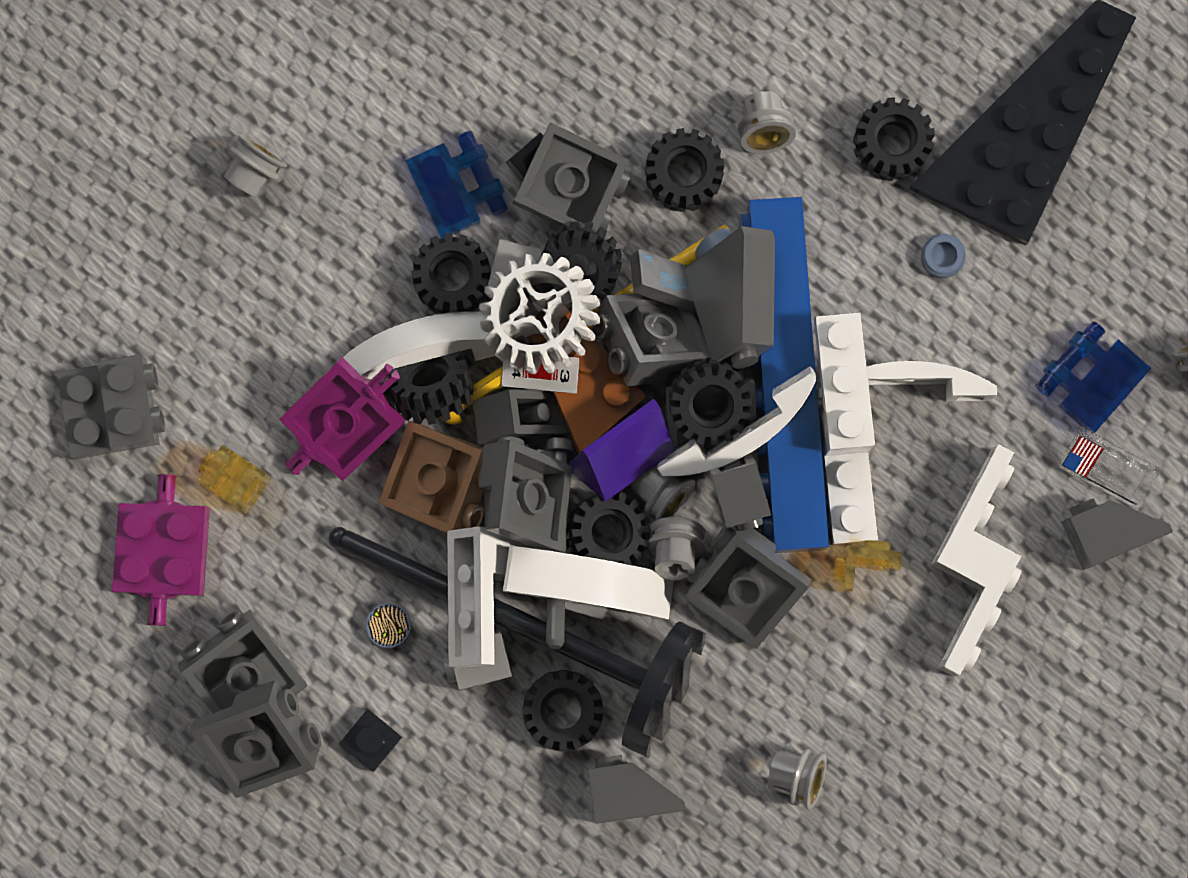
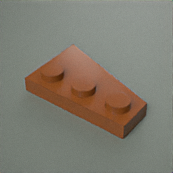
(600, 395)

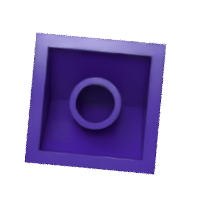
(624, 452)

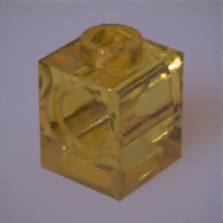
(233, 478)

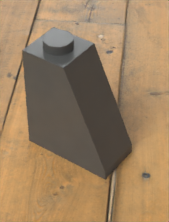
(736, 296)

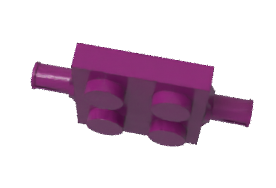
(342, 419)
(161, 549)

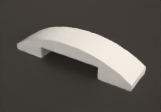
(421, 341)
(959, 383)
(694, 458)
(588, 581)

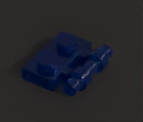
(444, 191)
(1103, 386)

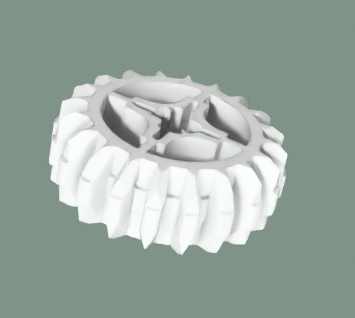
(524, 320)

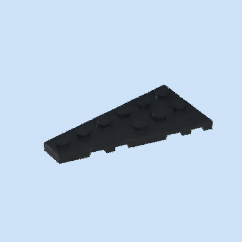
(1020, 145)

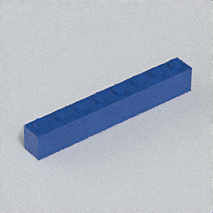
(794, 454)

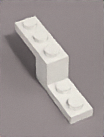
(846, 427)
(474, 562)
(978, 562)

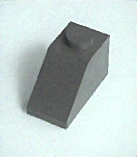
(519, 415)
(741, 493)
(1109, 531)
(627, 792)

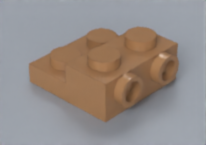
(435, 479)

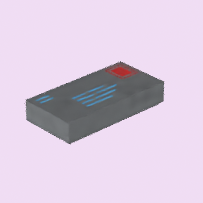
(661, 280)

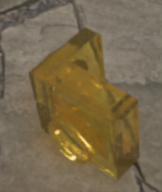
(873, 556)

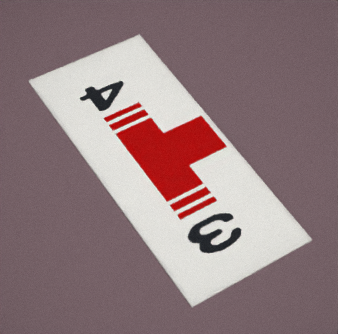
(562, 380)

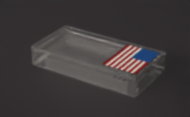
(1108, 467)

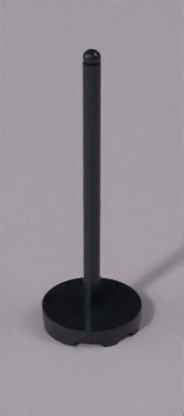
(668, 667)

